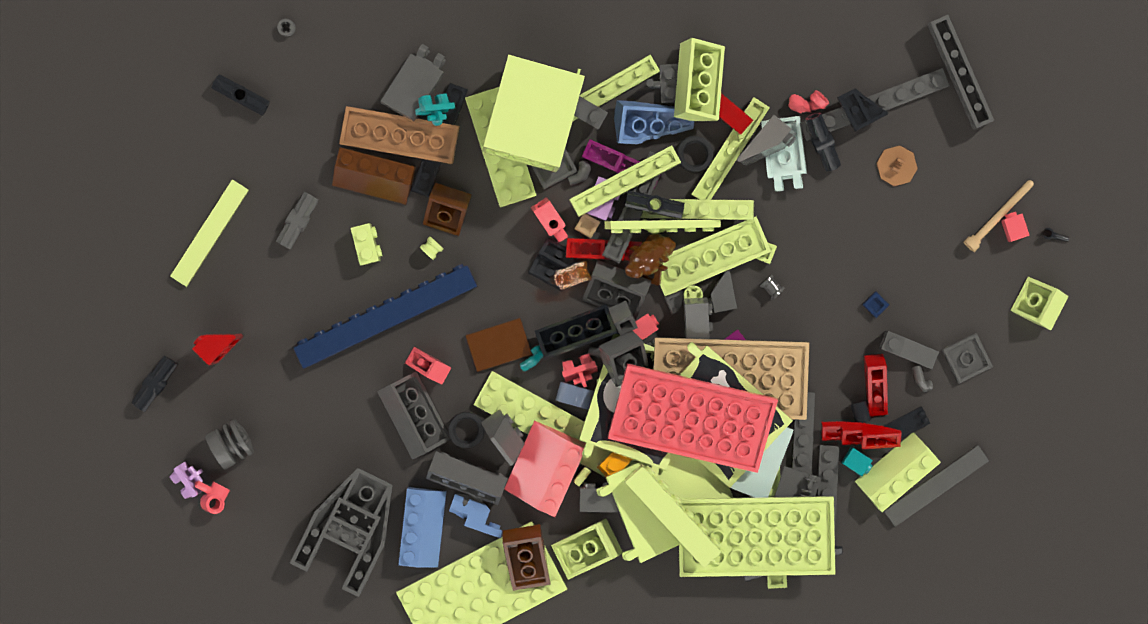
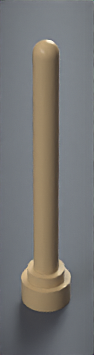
(974, 241)

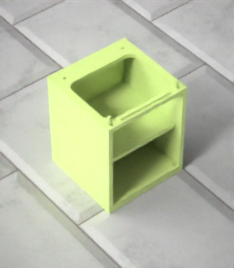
(533, 113)

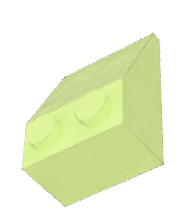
(587, 549)

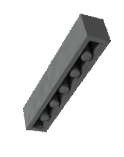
(960, 72)

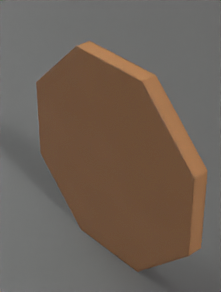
(897, 165)

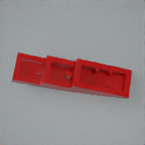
(733, 115)
(593, 248)
(867, 435)

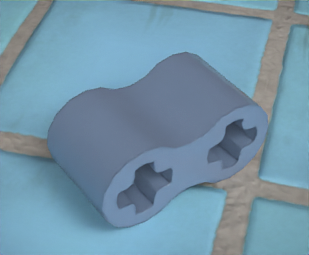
(574, 395)

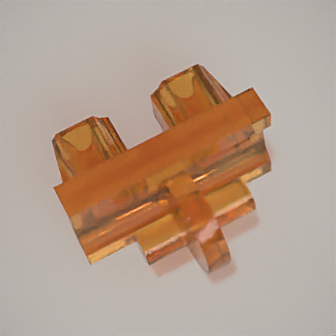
(572, 275)

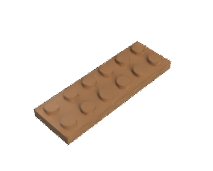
(399, 135)

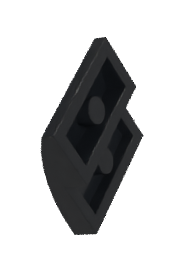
(550, 259)

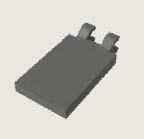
(414, 80)

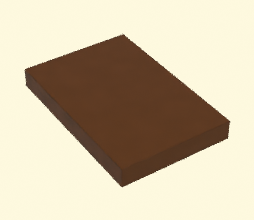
(498, 344)

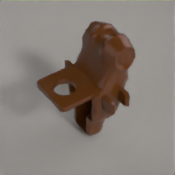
(650, 257)

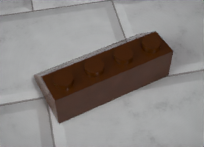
(373, 176)

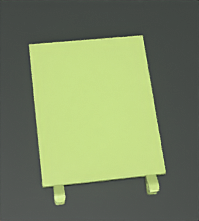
(684, 478)

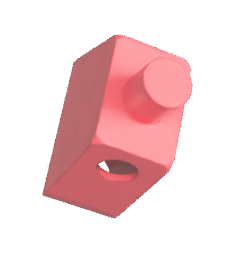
(545, 213)

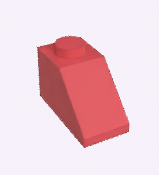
(428, 365)

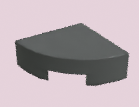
(674, 301)

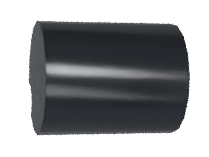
(860, 411)

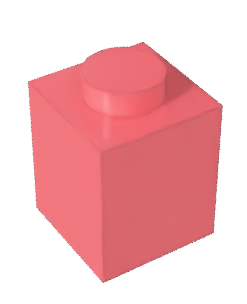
(1014, 226)
(646, 326)

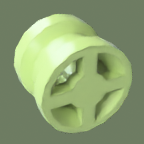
(431, 248)
(692, 292)

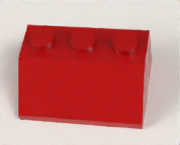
(215, 346)

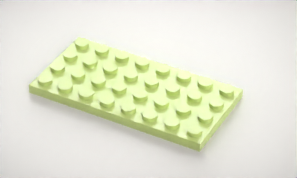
(764, 536)
(475, 590)

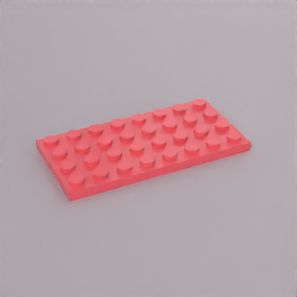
(692, 418)

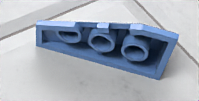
(646, 121)

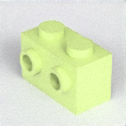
(365, 244)

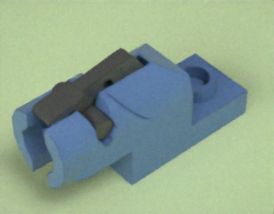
(476, 514)

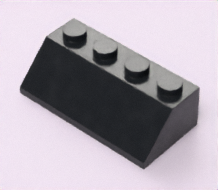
(575, 331)

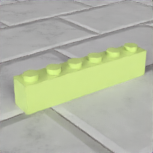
(672, 515)

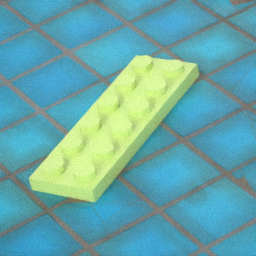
(509, 178)
(713, 255)

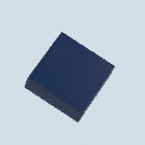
(875, 304)

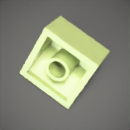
(1039, 303)

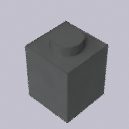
(623, 318)

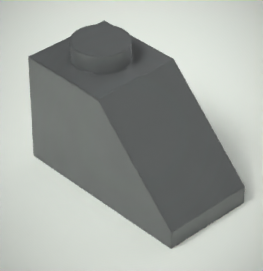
(722, 295)

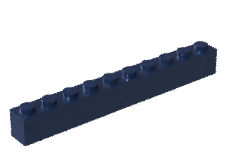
(382, 318)

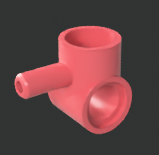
(215, 492)

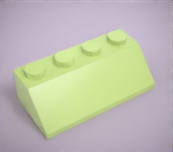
(699, 80)
(897, 472)

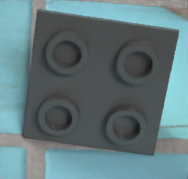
(797, 484)

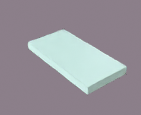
(760, 483)

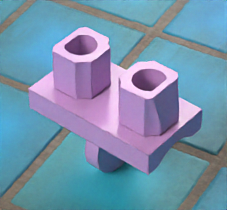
(188, 477)

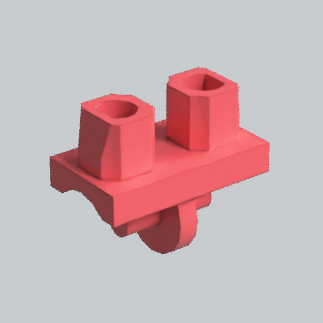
(580, 373)

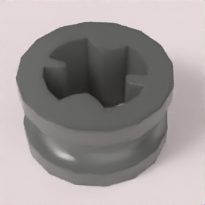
(280, 27)

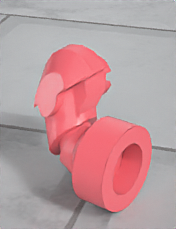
(798, 104)

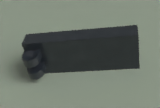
(910, 422)

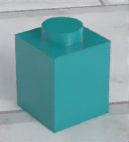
(857, 462)

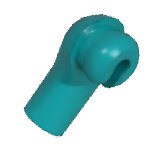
(532, 361)

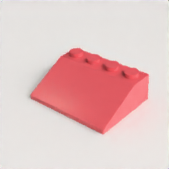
(545, 468)

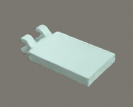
(790, 161)

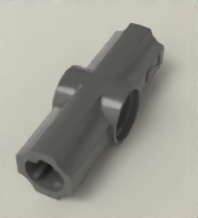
(297, 220)

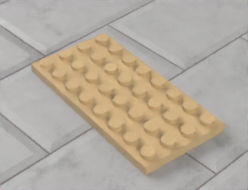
(772, 367)

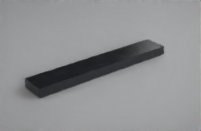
(429, 169)

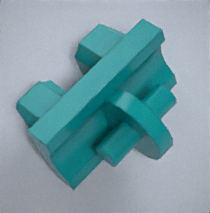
(442, 106)

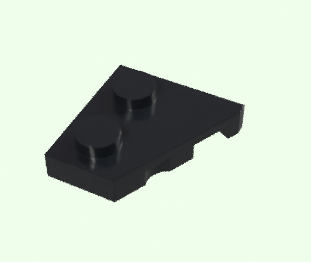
(860, 109)

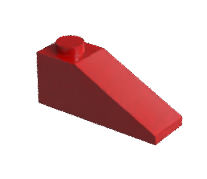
(876, 384)

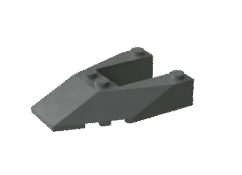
(354, 519)

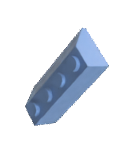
(422, 527)

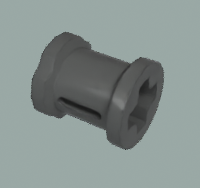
(772, 287)

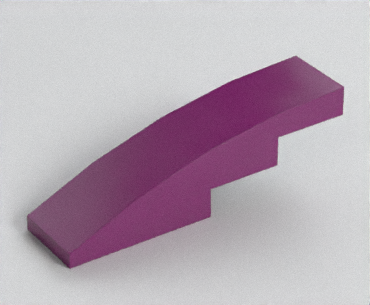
(608, 157)

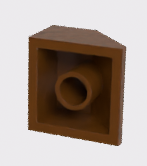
(447, 209)

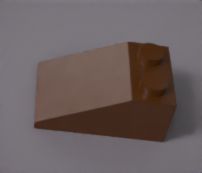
(526, 557)

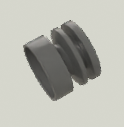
(231, 443)

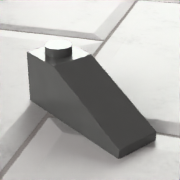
(908, 349)

